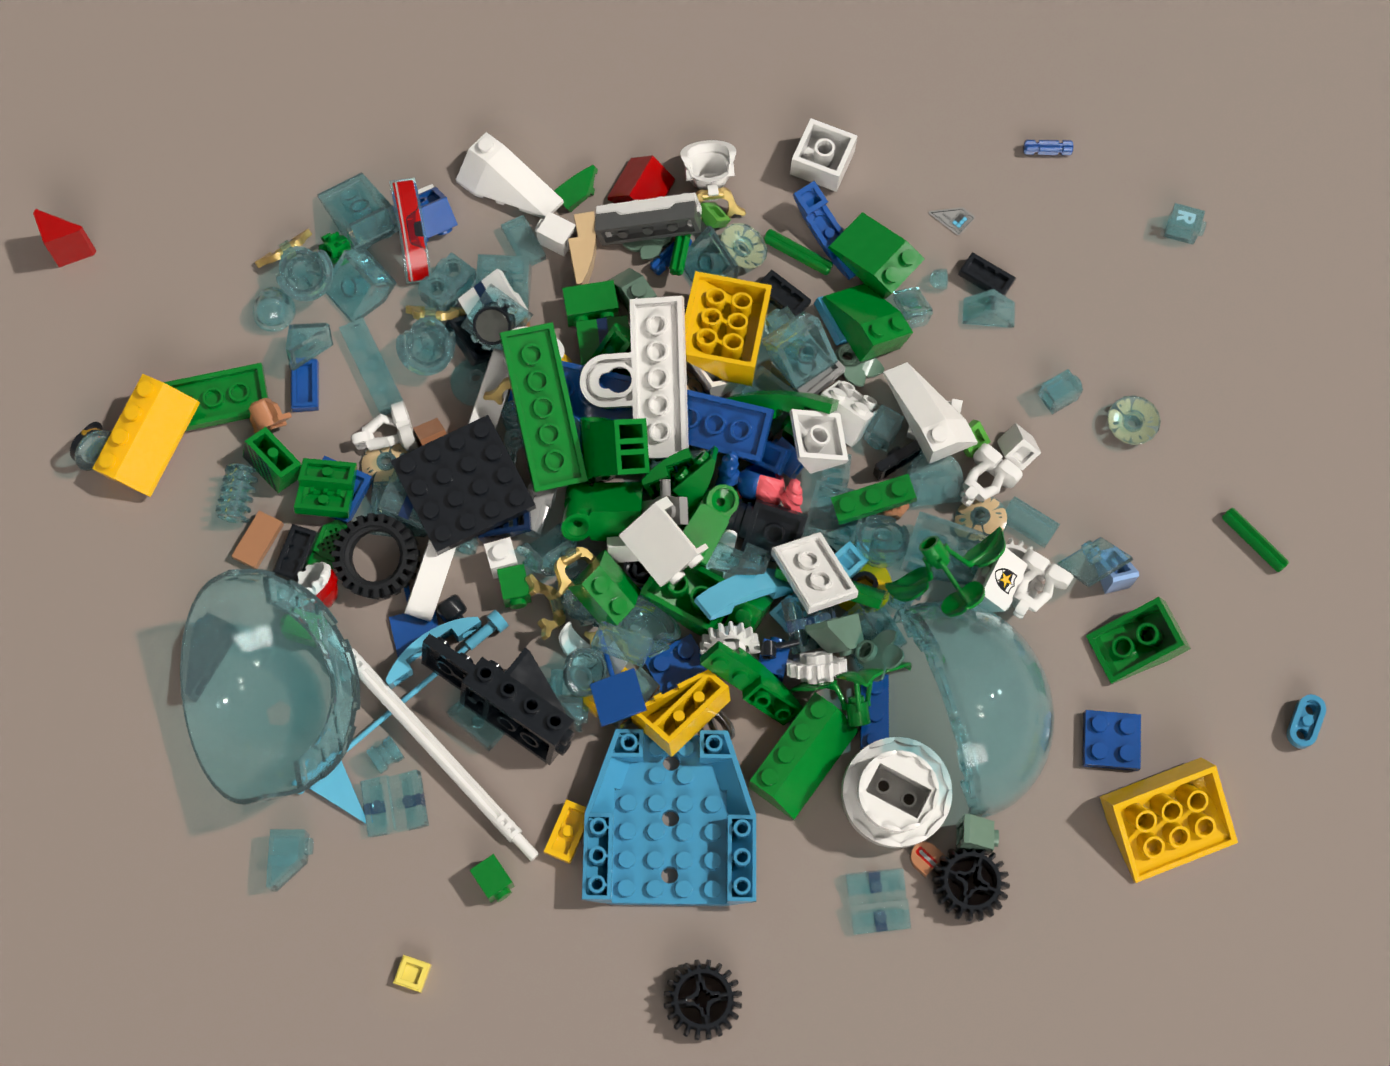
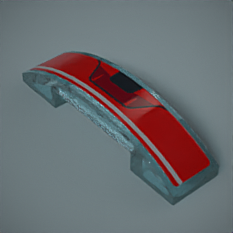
(410, 230)

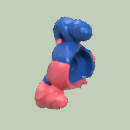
(759, 483)

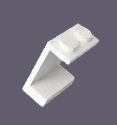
(661, 544)

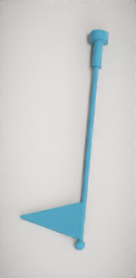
(337, 785)

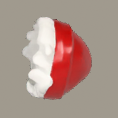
(320, 581)

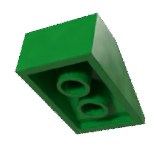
(876, 255)
(868, 321)
(679, 598)
(1138, 641)

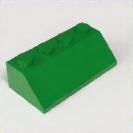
(803, 756)

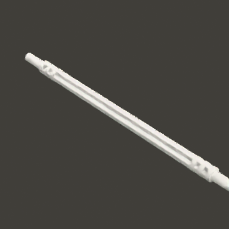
(443, 757)

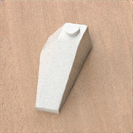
(501, 176)
(931, 418)

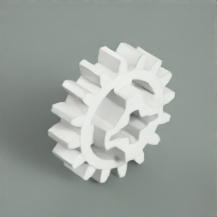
(733, 638)
(816, 667)

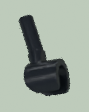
(769, 647)

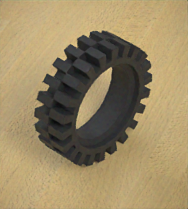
(344, 556)

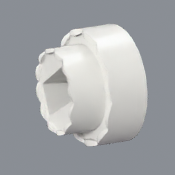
(908, 769)

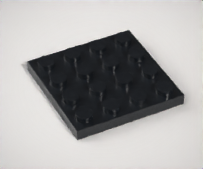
(463, 484)

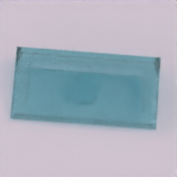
(475, 726)

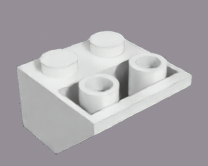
(854, 408)

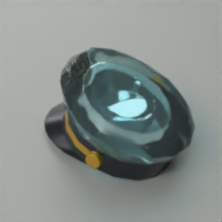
(88, 445)

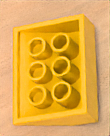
(725, 325)
(1170, 818)

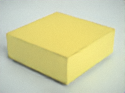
(412, 973)

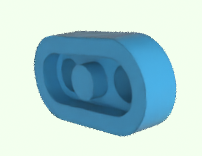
(1306, 723)

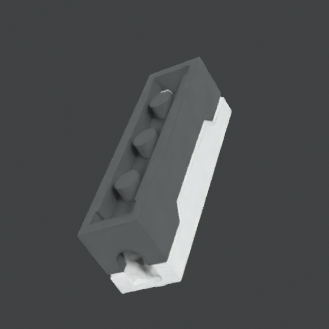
(648, 219)

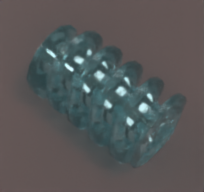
(235, 492)

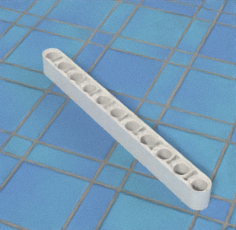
(435, 567)

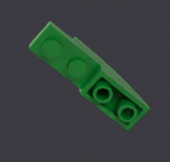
(695, 479)
(755, 681)

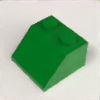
(605, 590)

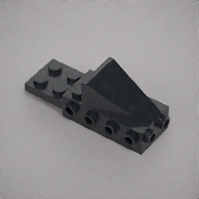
(518, 693)

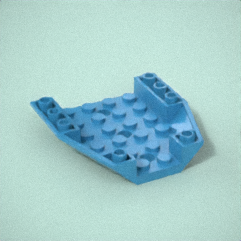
(632, 846)

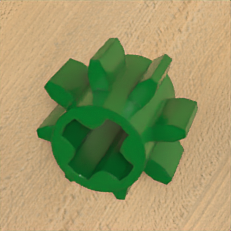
(334, 245)

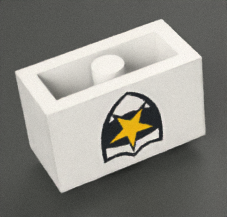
(1000, 581)

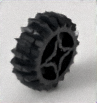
(961, 905)
(717, 997)

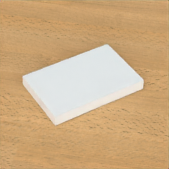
(814, 572)

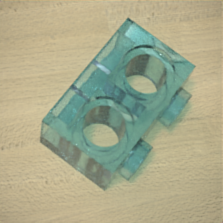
(452, 286)

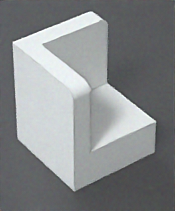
(1018, 446)

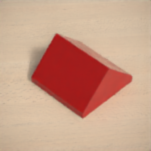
(642, 180)
(63, 239)

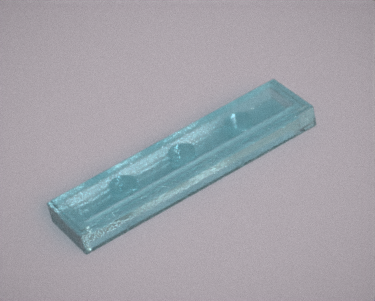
(371, 365)

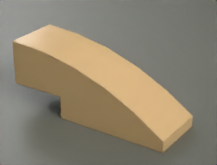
(583, 247)

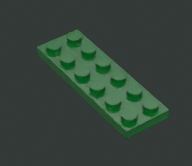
(543, 407)

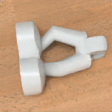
(400, 420)
(989, 460)
(1052, 573)

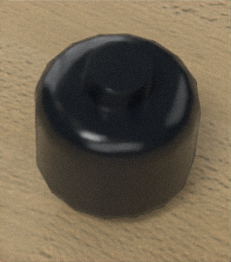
(451, 609)

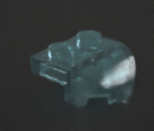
(937, 481)

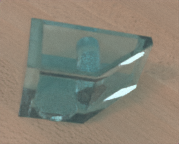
(287, 855)

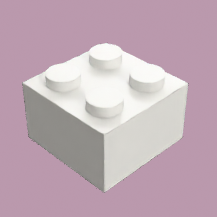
(823, 154)

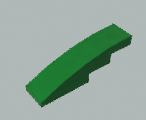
(787, 400)

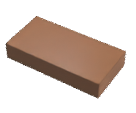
(257, 540)

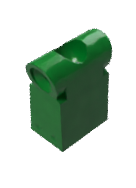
(614, 447)
(600, 509)
(711, 518)

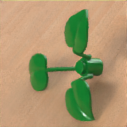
(937, 555)
(857, 705)

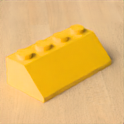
(146, 435)

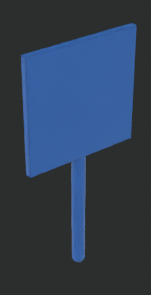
(409, 628)
(617, 695)

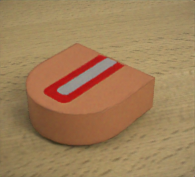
(925, 857)

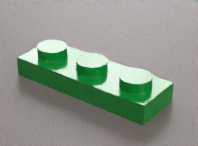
(873, 499)

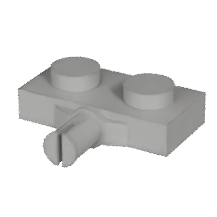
(678, 511)

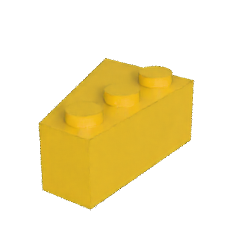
(683, 711)

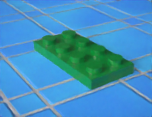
(223, 394)

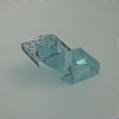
(573, 706)

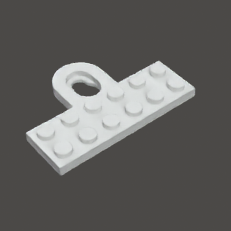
(656, 372)

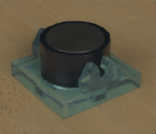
(489, 320)

